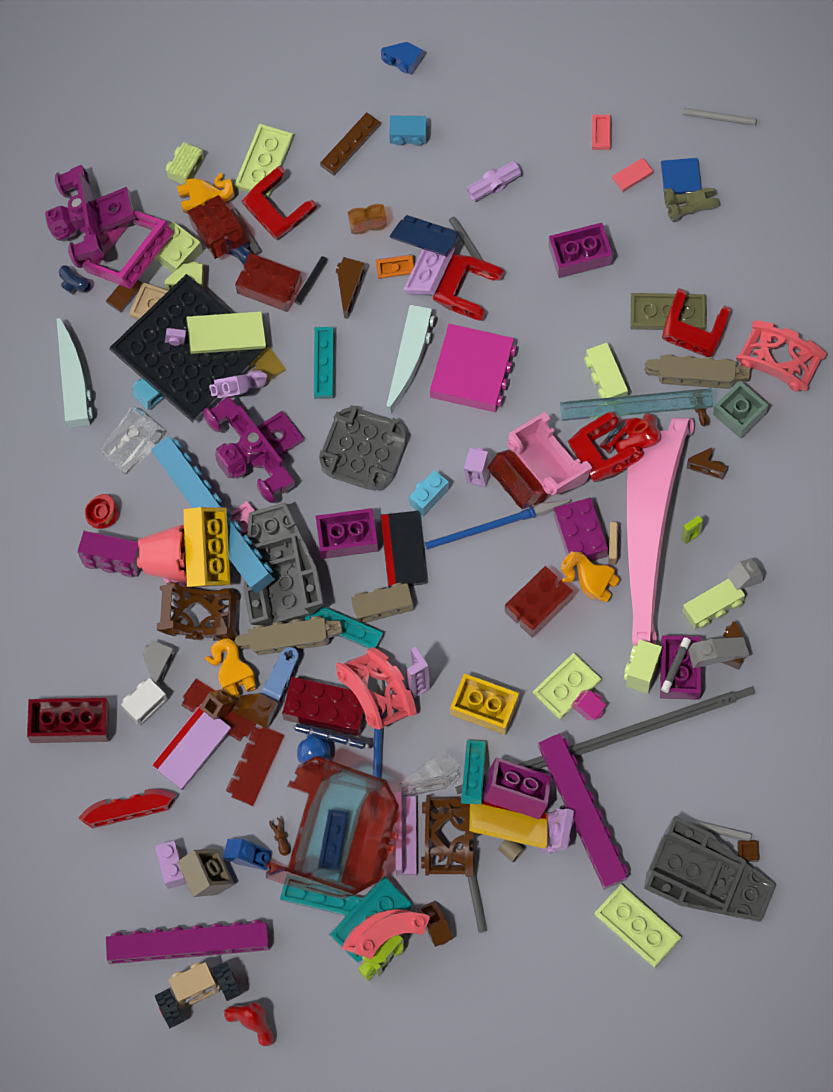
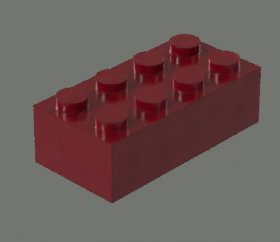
(323, 707)
(68, 720)

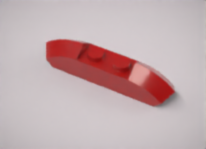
(121, 810)

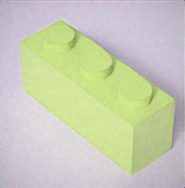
(605, 372)
(713, 604)

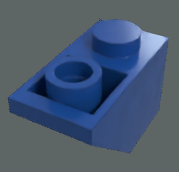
(403, 56)
(246, 854)

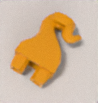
(202, 191)
(592, 577)
(233, 671)

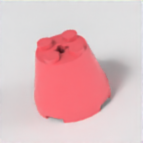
(164, 554)

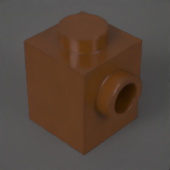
(217, 704)

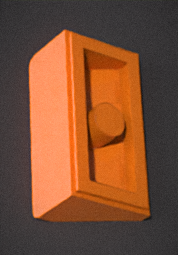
(394, 266)

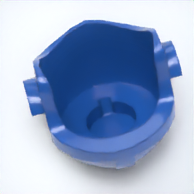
(313, 747)

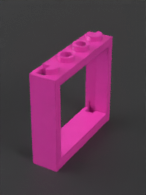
(141, 258)

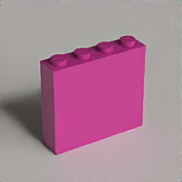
(472, 368)

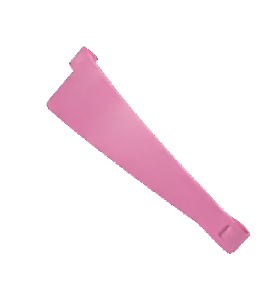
(648, 501)

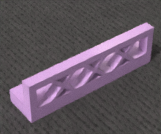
(418, 674)
(406, 843)

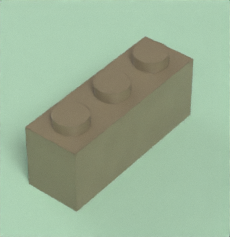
(382, 603)

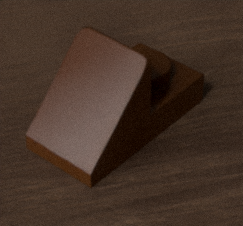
(701, 464)

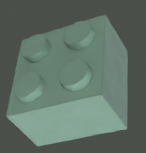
(740, 409)

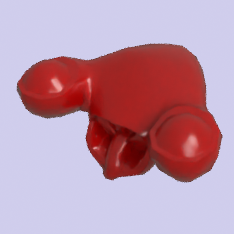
(640, 432)
(253, 1018)

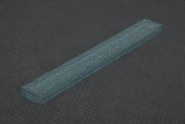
(637, 404)

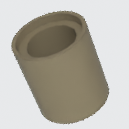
(511, 850)

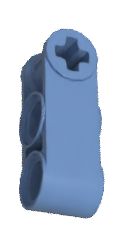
(281, 675)

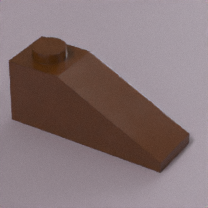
(349, 276)

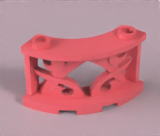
(766, 332)
(356, 675)
(381, 926)

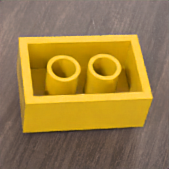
(484, 704)

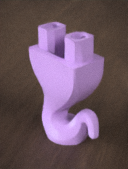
(238, 384)

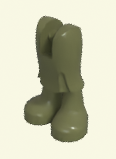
(694, 202)

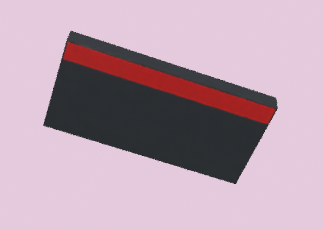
(403, 548)

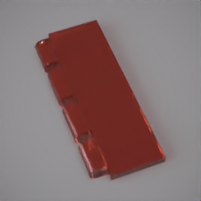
(196, 695)
(254, 771)

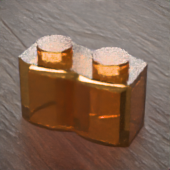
(367, 219)

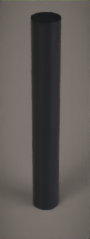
(311, 279)

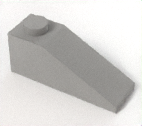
(717, 651)

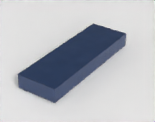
(333, 840)

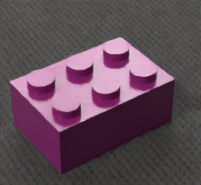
(580, 250)
(580, 529)
(346, 533)
(109, 553)
(688, 679)
(517, 788)

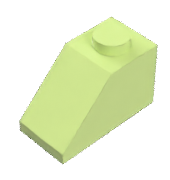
(192, 269)

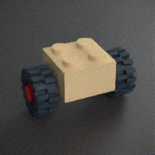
(193, 987)

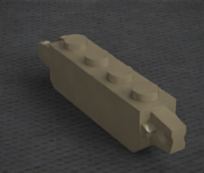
(697, 371)
(297, 634)

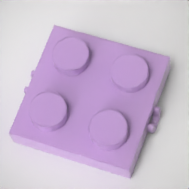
(558, 830)

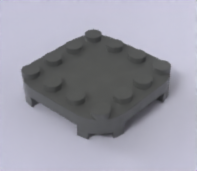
(362, 448)

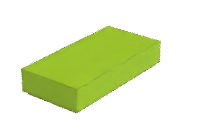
(692, 529)

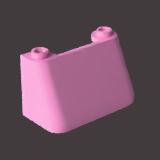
(546, 456)

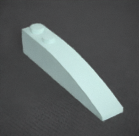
(411, 350)
(73, 382)

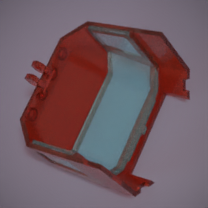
(367, 836)

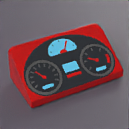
(614, 436)

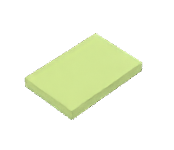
(565, 684)

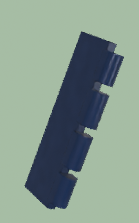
(425, 235)
(334, 737)

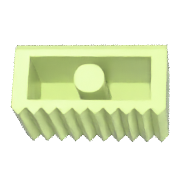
(185, 163)

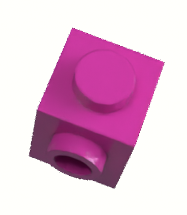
(589, 705)

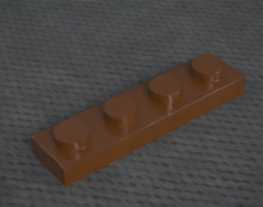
(350, 144)

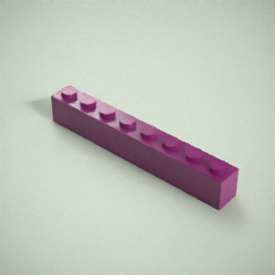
(586, 818)
(187, 942)

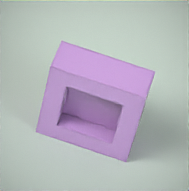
(175, 336)

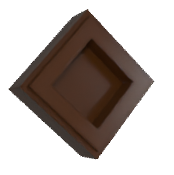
(748, 850)

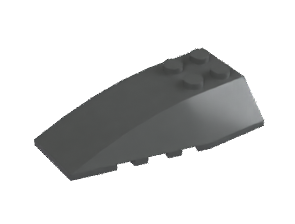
(296, 583)
(705, 874)

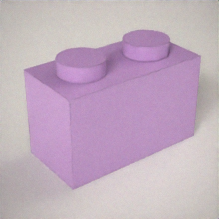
(476, 467)
(168, 857)

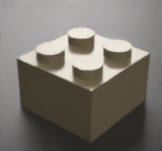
(205, 872)

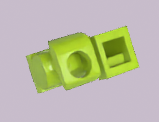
(381, 959)

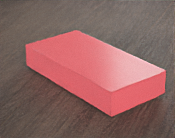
(600, 132)
(632, 174)

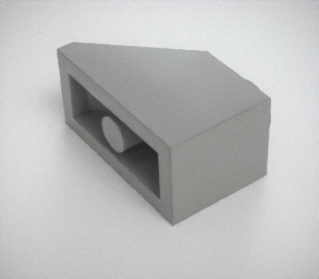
(745, 574)
(157, 660)

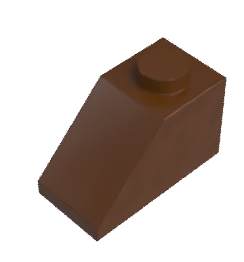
(256, 708)
(437, 925)

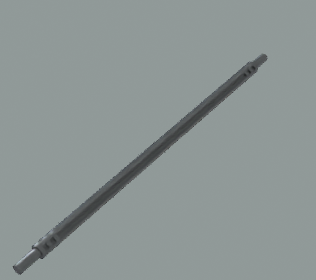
(640, 728)

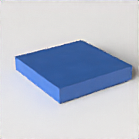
(680, 175)

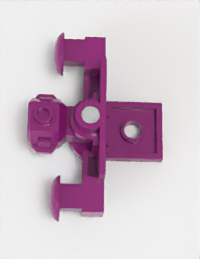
(86, 214)
(255, 446)

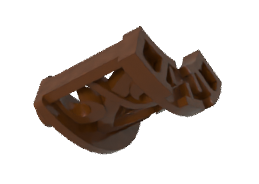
(172, 624)
(463, 856)

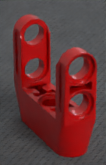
(267, 214)
(453, 278)
(690, 336)
(584, 449)

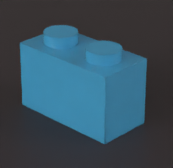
(407, 130)

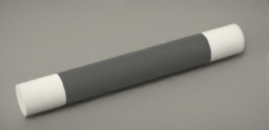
(675, 665)

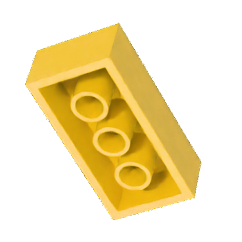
(206, 546)

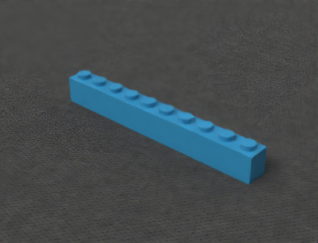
(199, 495)

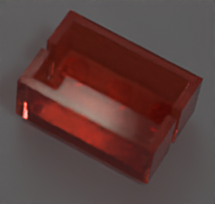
(215, 222)
(268, 282)
(517, 479)
(538, 601)

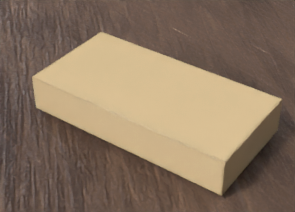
(613, 543)

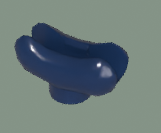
(240, 252)
(72, 282)

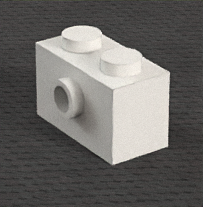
(143, 701)

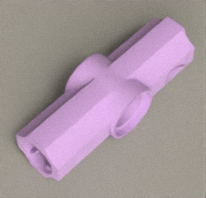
(493, 181)

